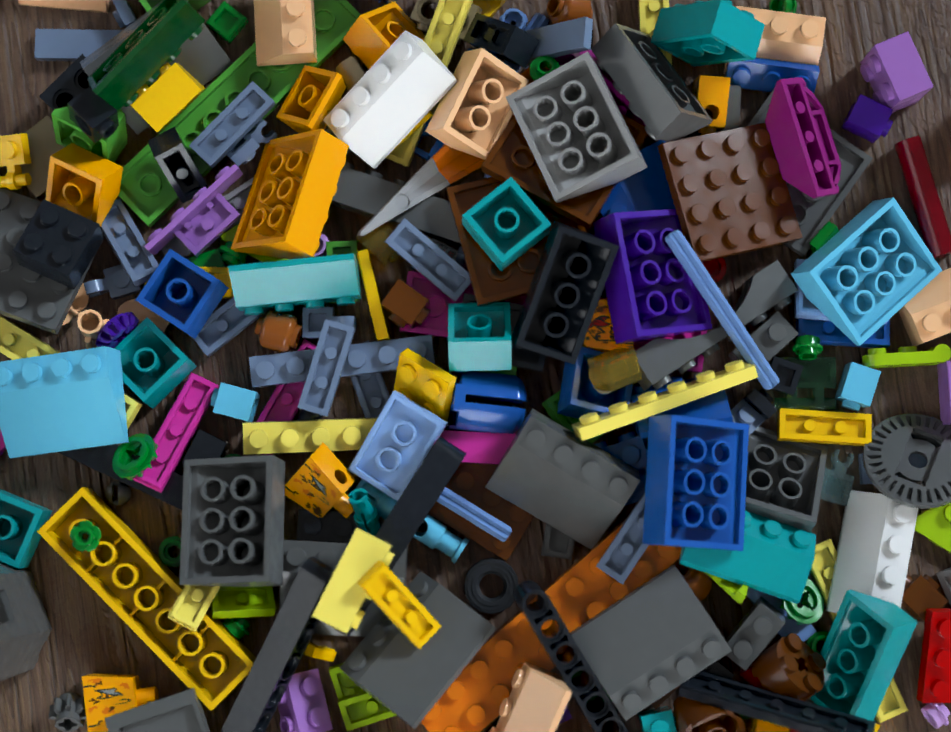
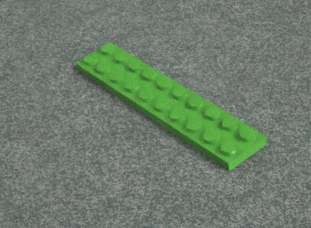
(143, 181)

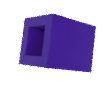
(868, 119)

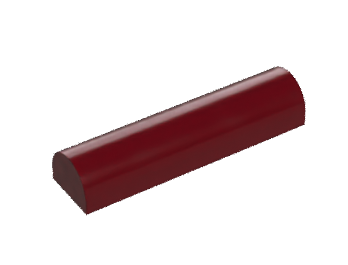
(924, 196)

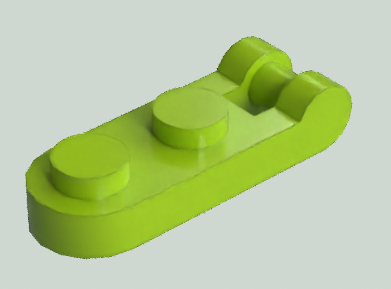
(906, 357)

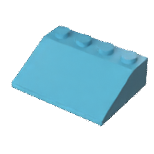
(867, 270)
(62, 402)

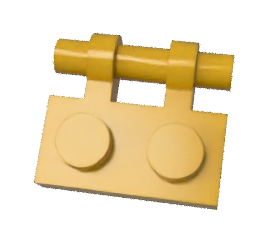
(13, 154)

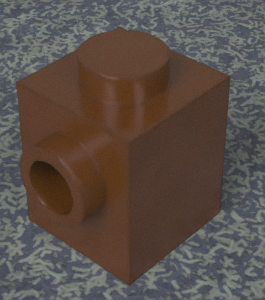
(406, 305)
(921, 593)

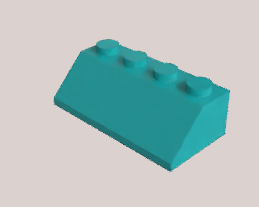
(295, 283)
(773, 558)
(863, 654)

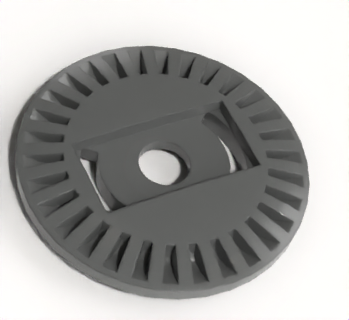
(889, 466)

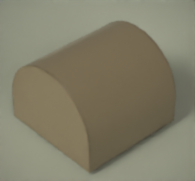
(351, 71)

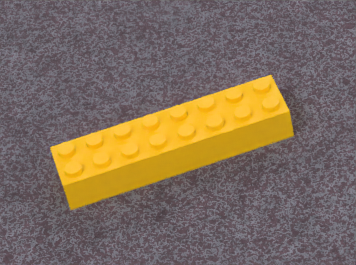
(143, 594)

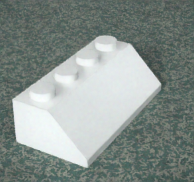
(390, 99)
(872, 549)

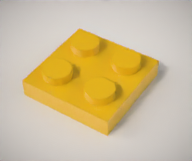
(425, 383)

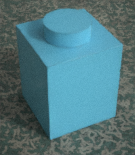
(857, 386)
(235, 402)

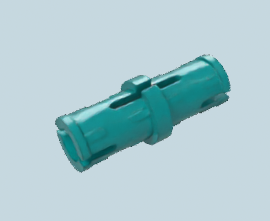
(365, 514)

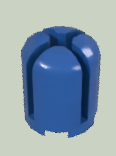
(487, 417)

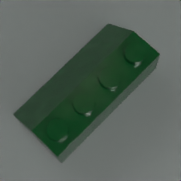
(145, 51)

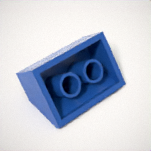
(708, 407)

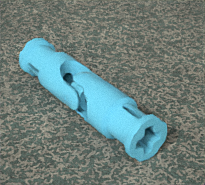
(436, 535)

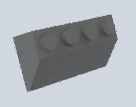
(649, 84)

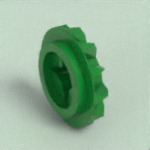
(139, 445)
(812, 605)

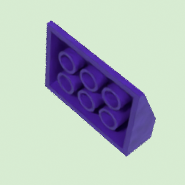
(647, 284)

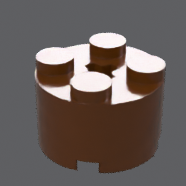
(790, 668)
(701, 717)

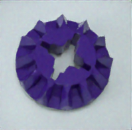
(116, 329)

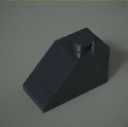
(177, 164)

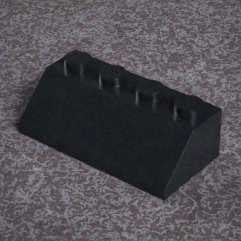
(564, 292)

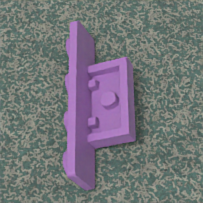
(203, 219)
(304, 704)

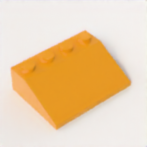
(291, 196)

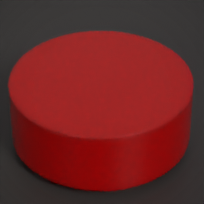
(716, 268)

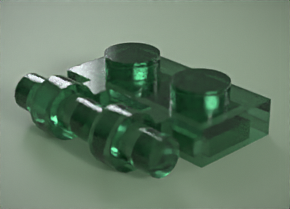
(816, 375)

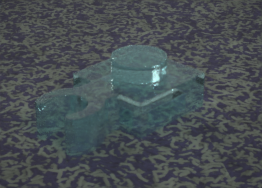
(836, 482)

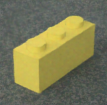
(343, 597)

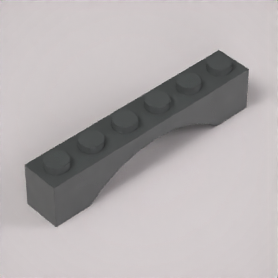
(759, 294)

